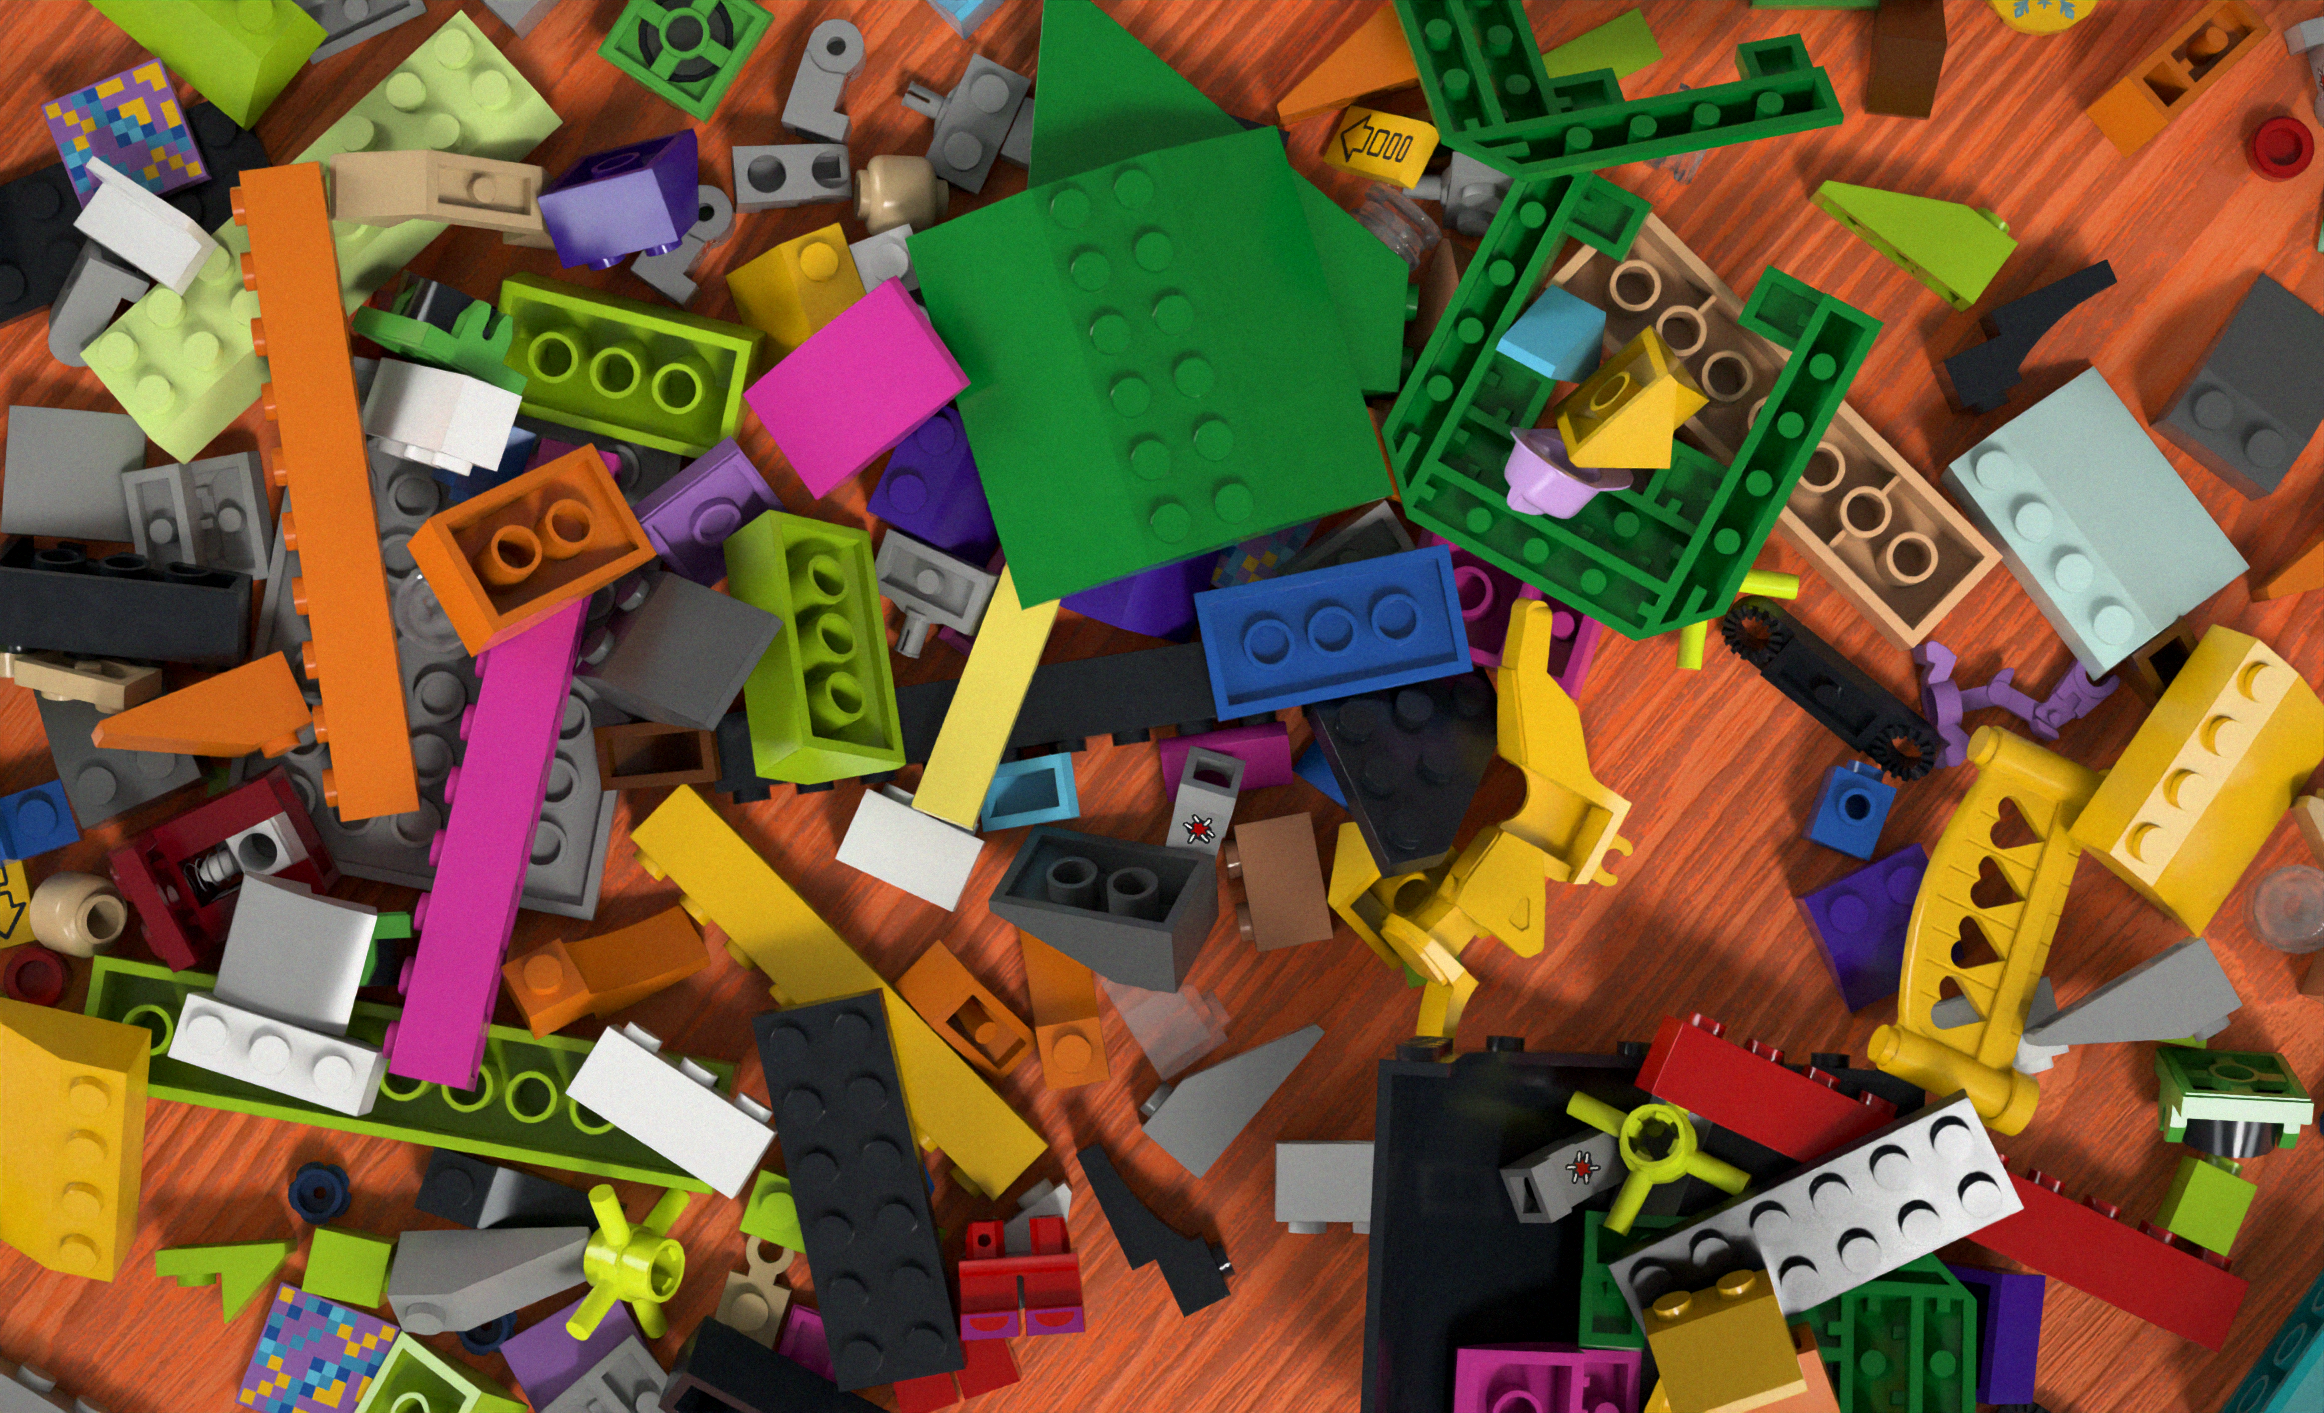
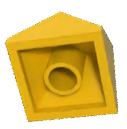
(1629, 408)
(1366, 898)

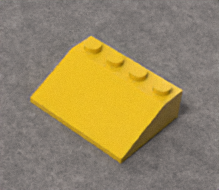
(2206, 777)
(71, 1136)

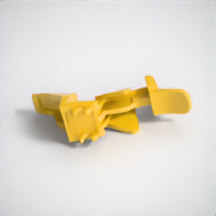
(1555, 833)

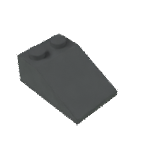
(2252, 392)
(675, 650)
(109, 782)
(1112, 903)

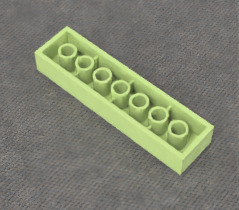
(191, 358)

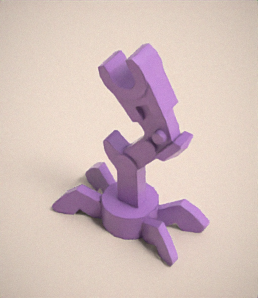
(1945, 704)

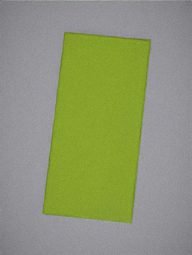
(1620, 44)

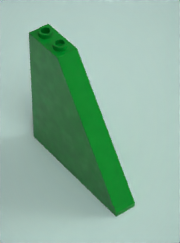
(1115, 99)

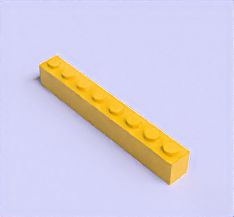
(812, 961)

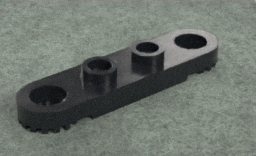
(1831, 688)

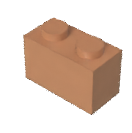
(1280, 882)

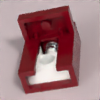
(176, 891)

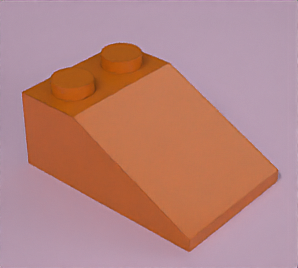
(529, 548)

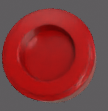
(2280, 149)
(38, 977)

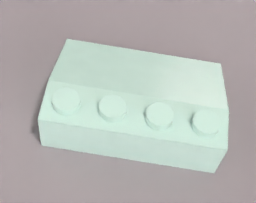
(2093, 522)

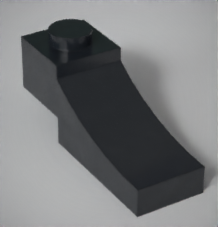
(1986, 371)
(500, 1195)
(1188, 1263)

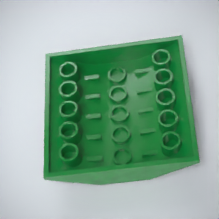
(1149, 363)

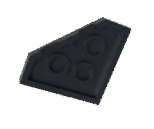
(1410, 763)

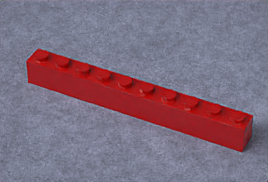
(2052, 1234)

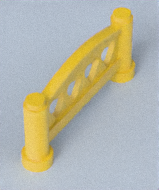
(1981, 1054)

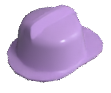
(1546, 479)

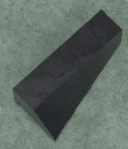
(122, 607)
(735, 1374)

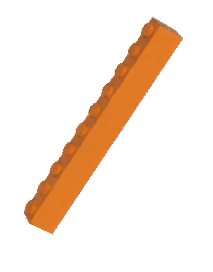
(330, 490)

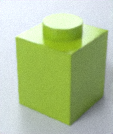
(2206, 1202)
(350, 1265)

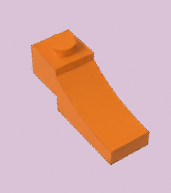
(603, 971)
(1064, 1016)

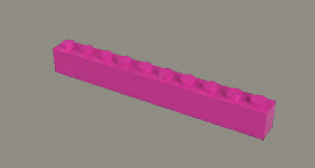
(487, 841)

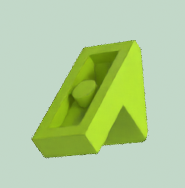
(243, 1265)

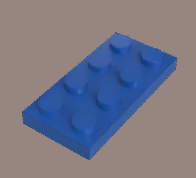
(1333, 632)

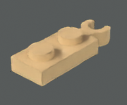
(106, 681)
(753, 1300)

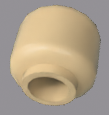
(898, 193)
(78, 914)

